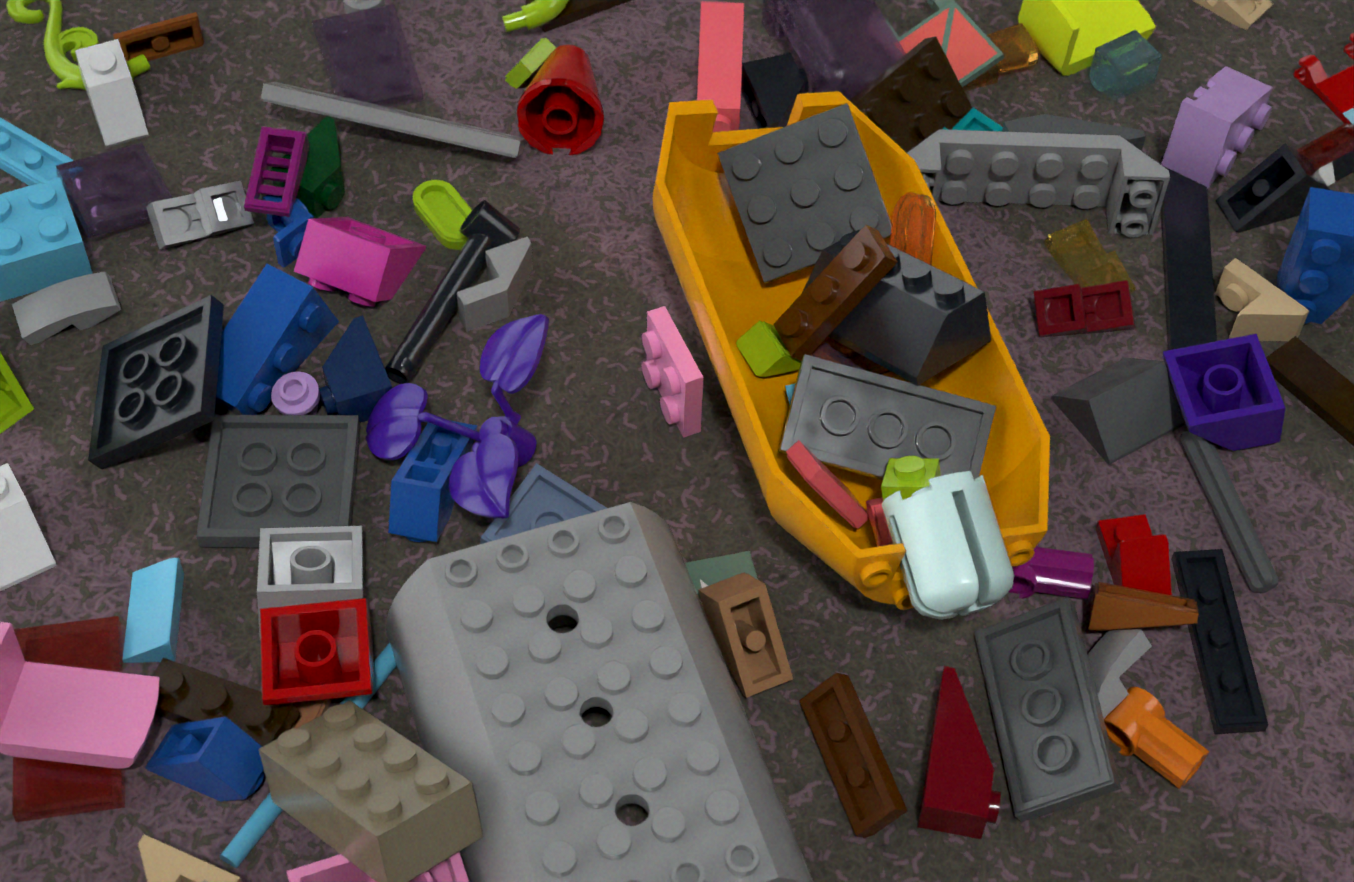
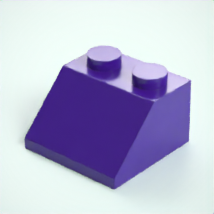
(1227, 392)

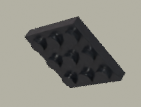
(157, 382)

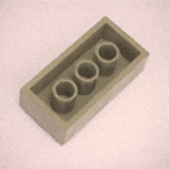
(371, 793)

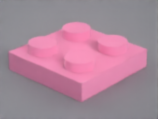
(672, 372)

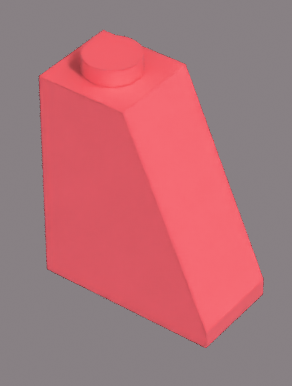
(721, 60)

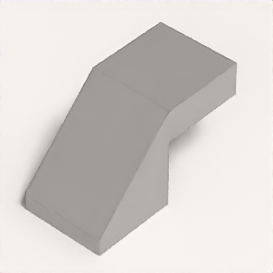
(507, 274)

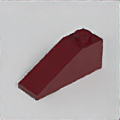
(958, 769)

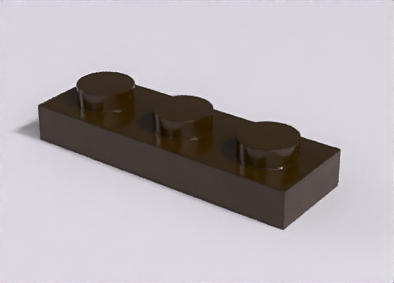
(198, 696)

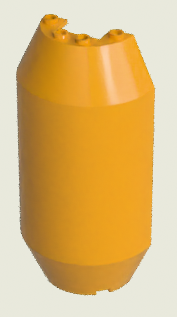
(730, 297)

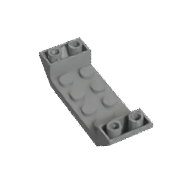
(1046, 172)

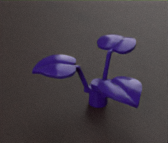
(485, 477)

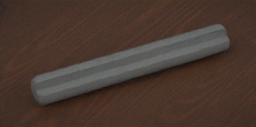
(1230, 513)

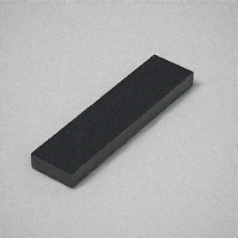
(1220, 643)

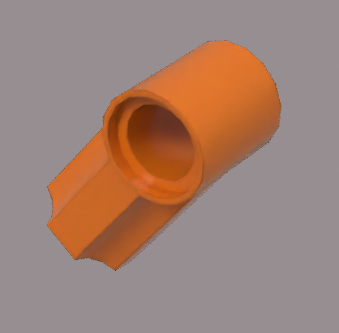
(1141, 729)

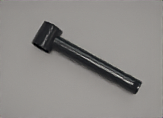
(485, 230)

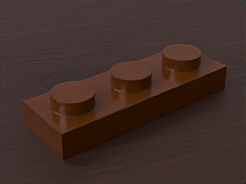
(835, 292)
(853, 755)

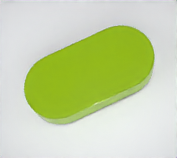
(442, 211)

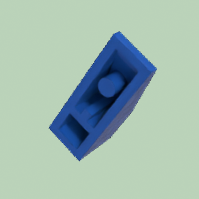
(420, 487)

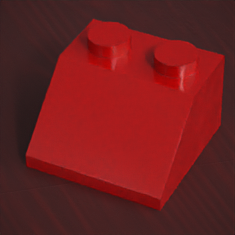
(316, 651)

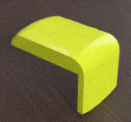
(1073, 28)

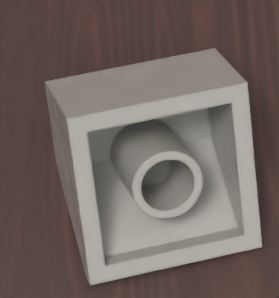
(309, 565)

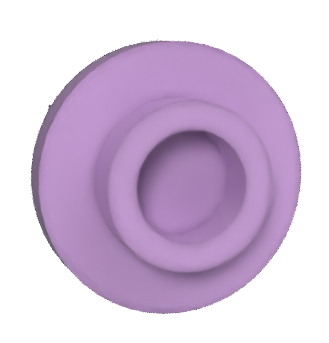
(296, 394)

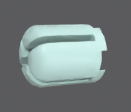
(951, 545)

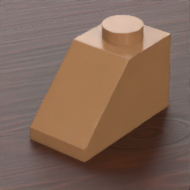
(746, 632)

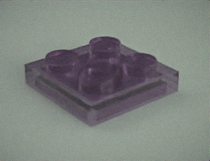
(112, 188)

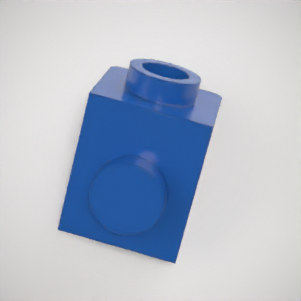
(289, 229)

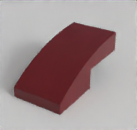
(1084, 309)

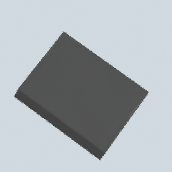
(1122, 407)

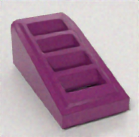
(284, 142)

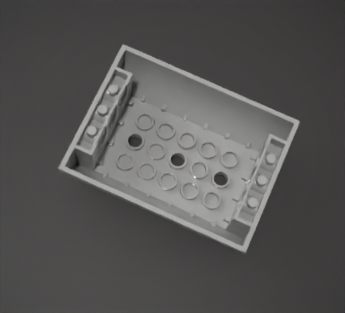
(508, 694)

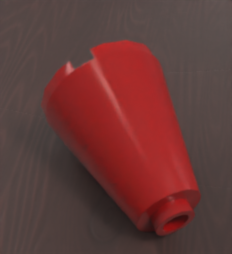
(562, 104)

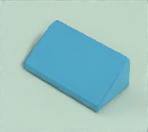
(154, 612)

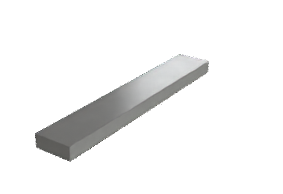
(393, 119)

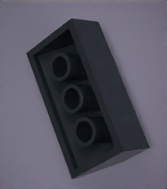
(913, 318)

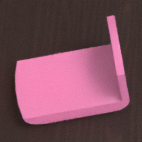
(72, 710)

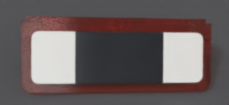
(1332, 153)

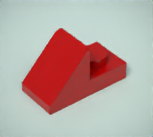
(1134, 554)

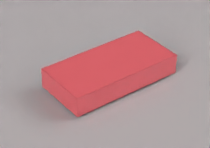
(827, 484)

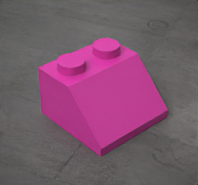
(356, 259)

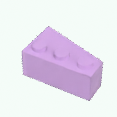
(1217, 126)

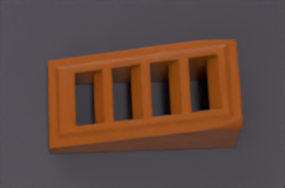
(1128, 608)

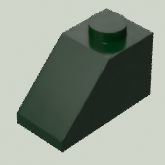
(322, 178)

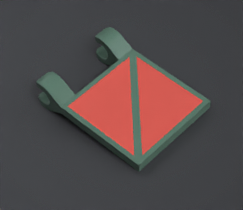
(960, 38)

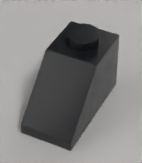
(772, 88)
(1271, 190)

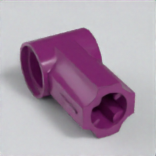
(1054, 573)

